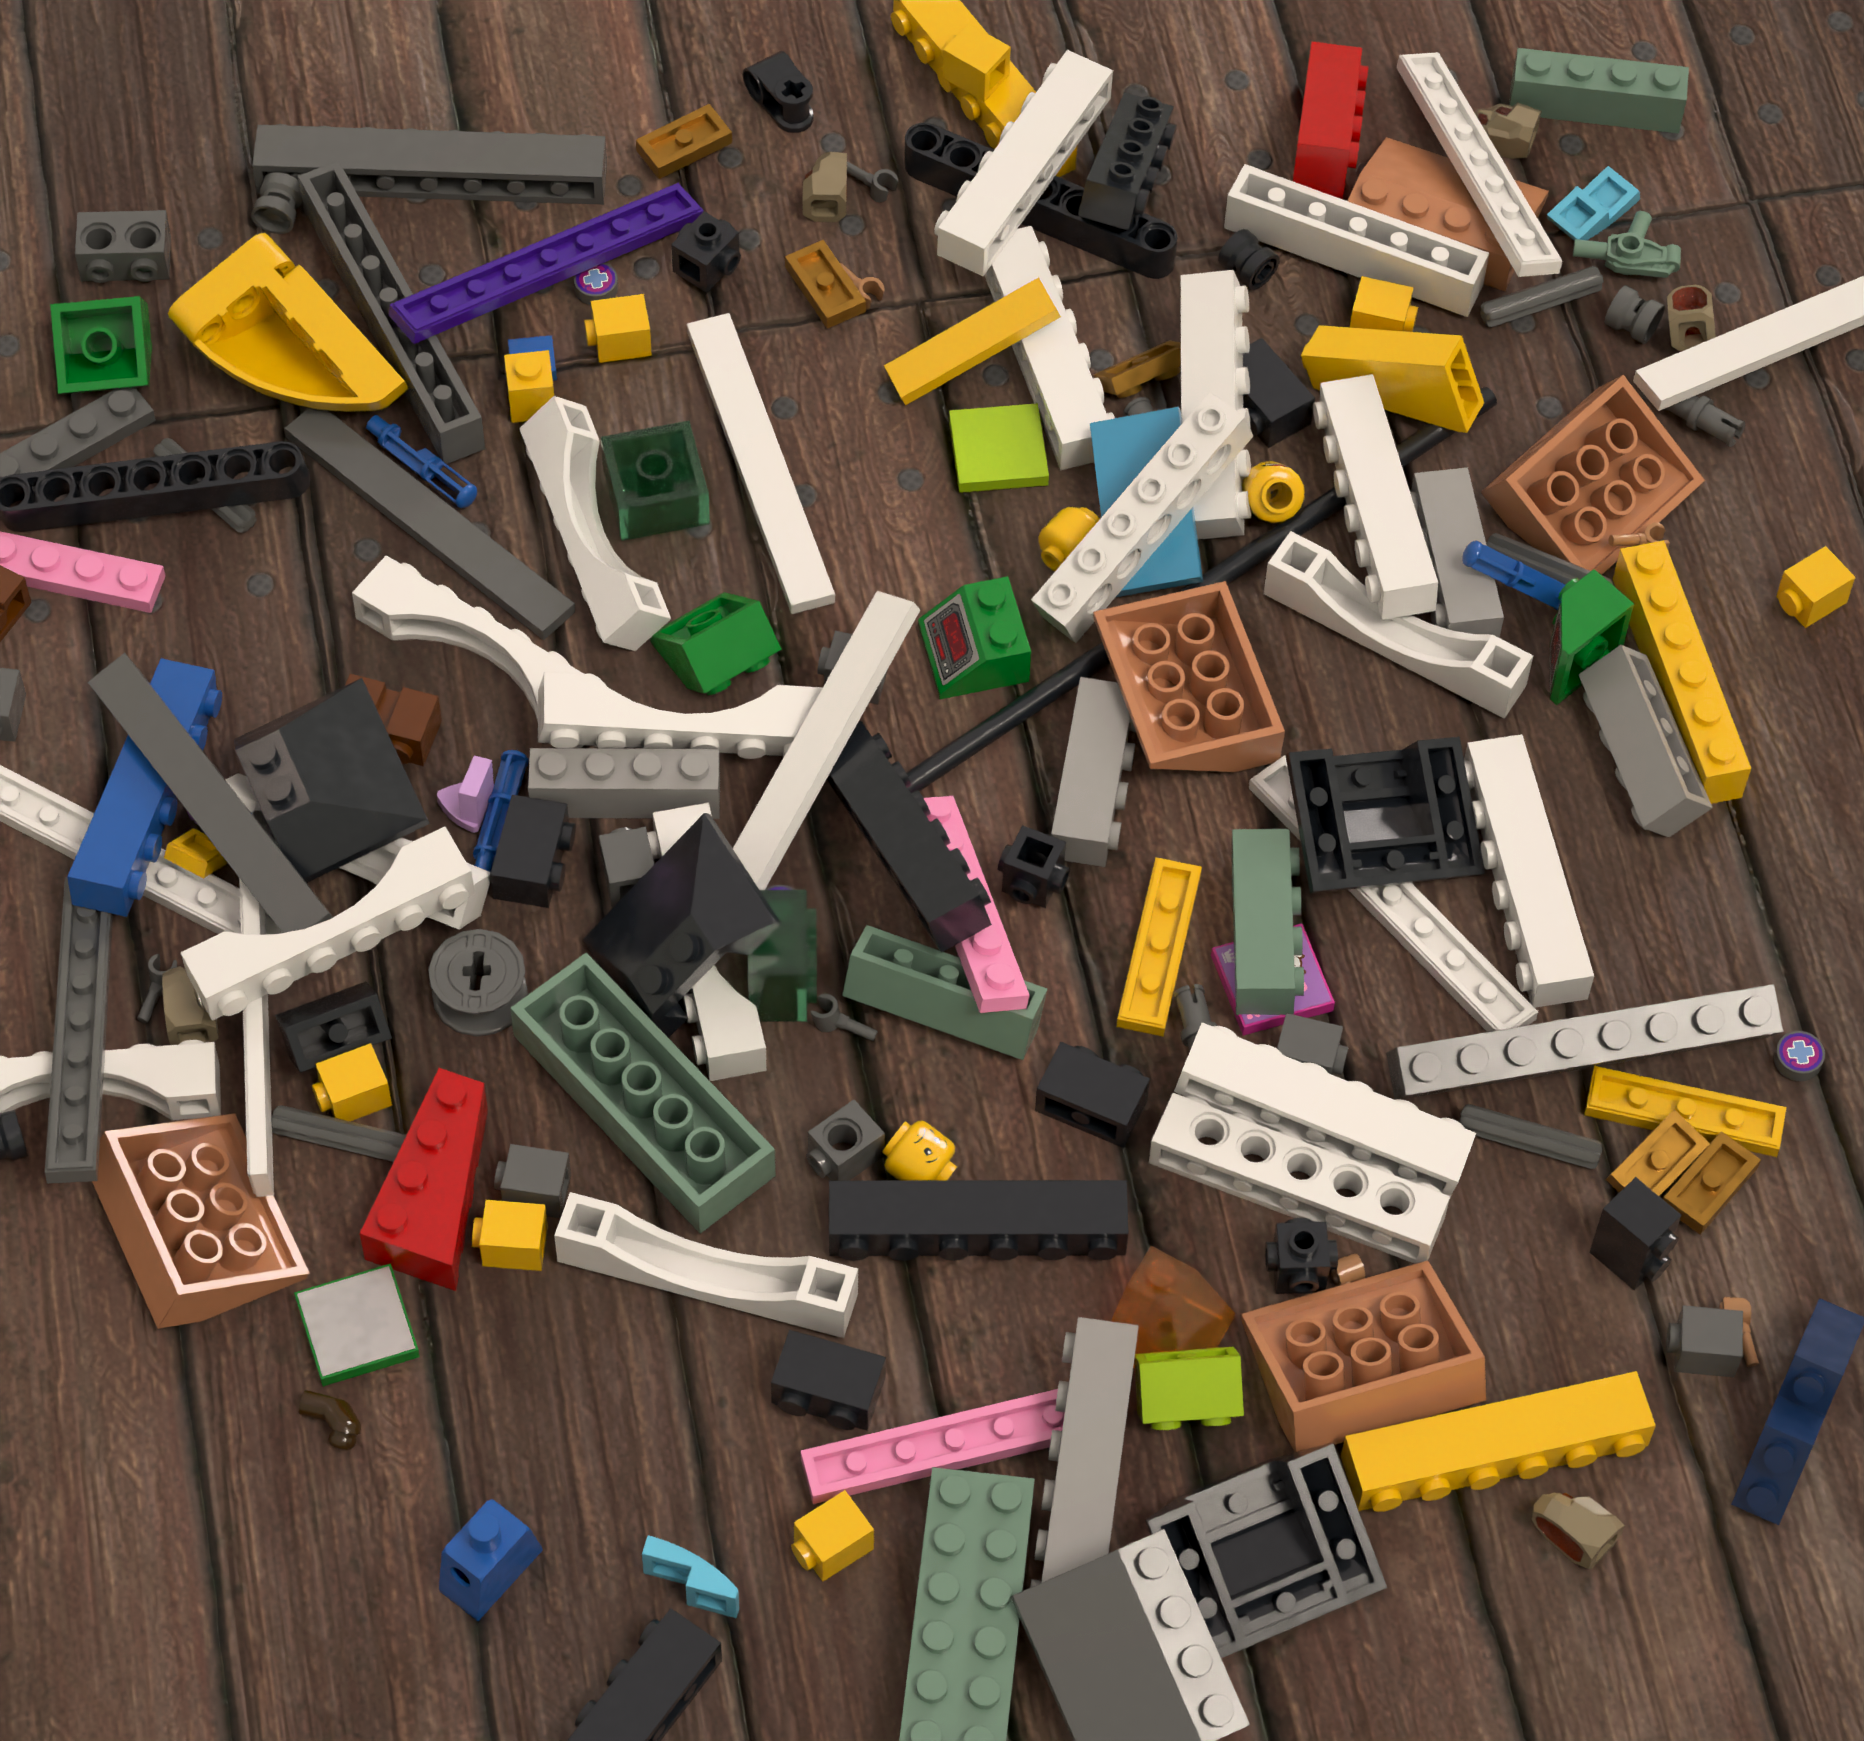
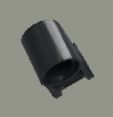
(781, 91)

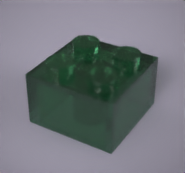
(655, 480)
(785, 963)

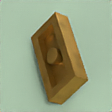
(684, 141)
(825, 284)
(1127, 376)
(1661, 1155)
(1711, 1182)

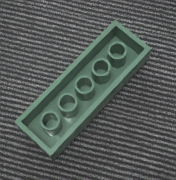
(643, 1092)
(964, 1607)

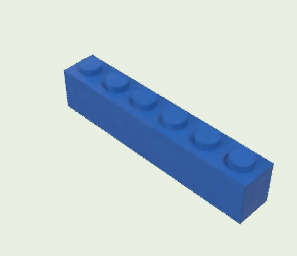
(138, 801)

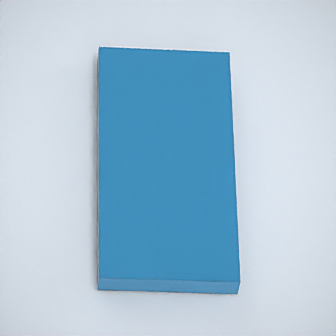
(1120, 453)

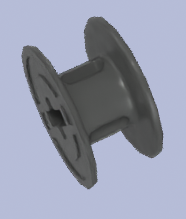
(454, 978)

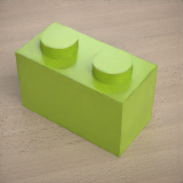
(1189, 1387)

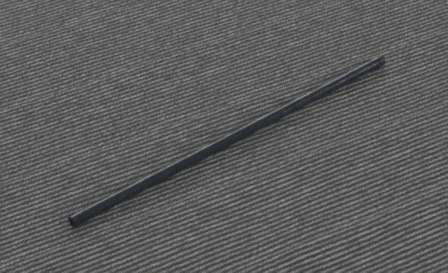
(1097, 659)

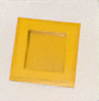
(195, 853)

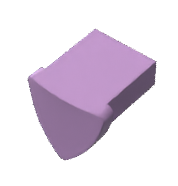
(468, 801)

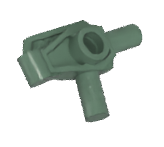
(1632, 253)

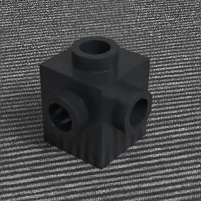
(706, 251)
(1033, 867)
(1301, 1256)

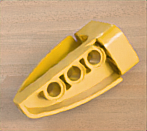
(283, 334)

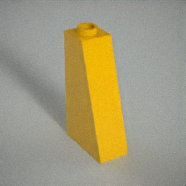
(1414, 371)

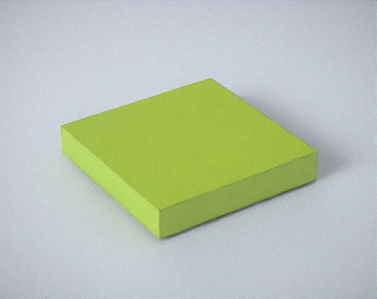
(998, 448)

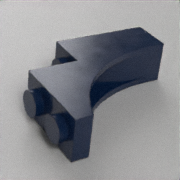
(1798, 1411)

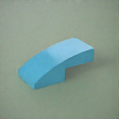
(1595, 207)
(704, 1583)

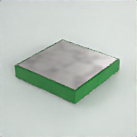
(356, 1325)

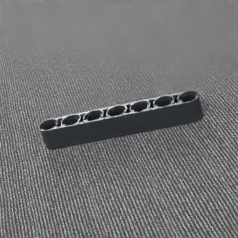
(950, 160)
(170, 495)

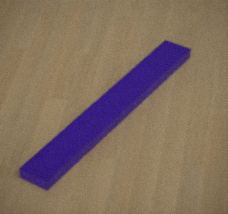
(544, 263)

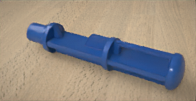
(421, 462)
(1512, 573)
(506, 784)

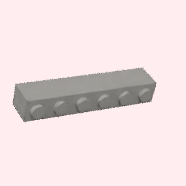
(1087, 1446)

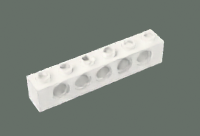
(1143, 516)
(1271, 1185)

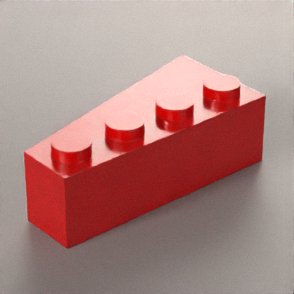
(1330, 117)
(429, 1189)

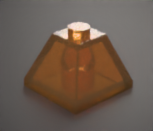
(1172, 1307)

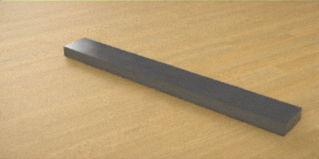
(431, 521)
(208, 797)
(79, 1044)

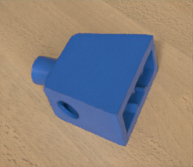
(491, 1553)

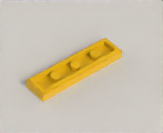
(972, 341)
(1159, 947)
(1649, 1101)

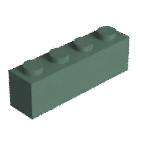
(1600, 90)
(1264, 922)
(935, 992)

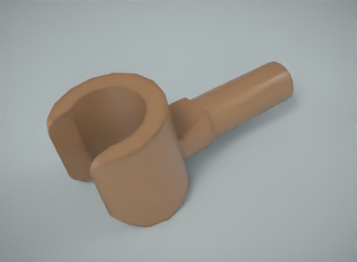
(866, 285)
(1652, 533)
(1349, 1270)
(1742, 1304)

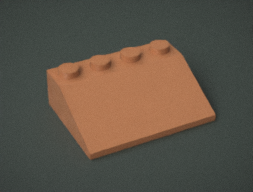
(1431, 195)
(1594, 477)
(1192, 681)
(192, 1219)
(1365, 1356)

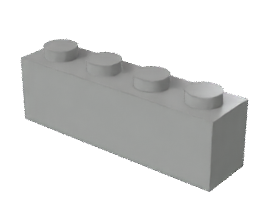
(1449, 522)
(1644, 741)
(1093, 773)
(625, 780)

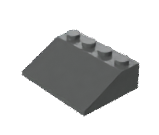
(1130, 1649)

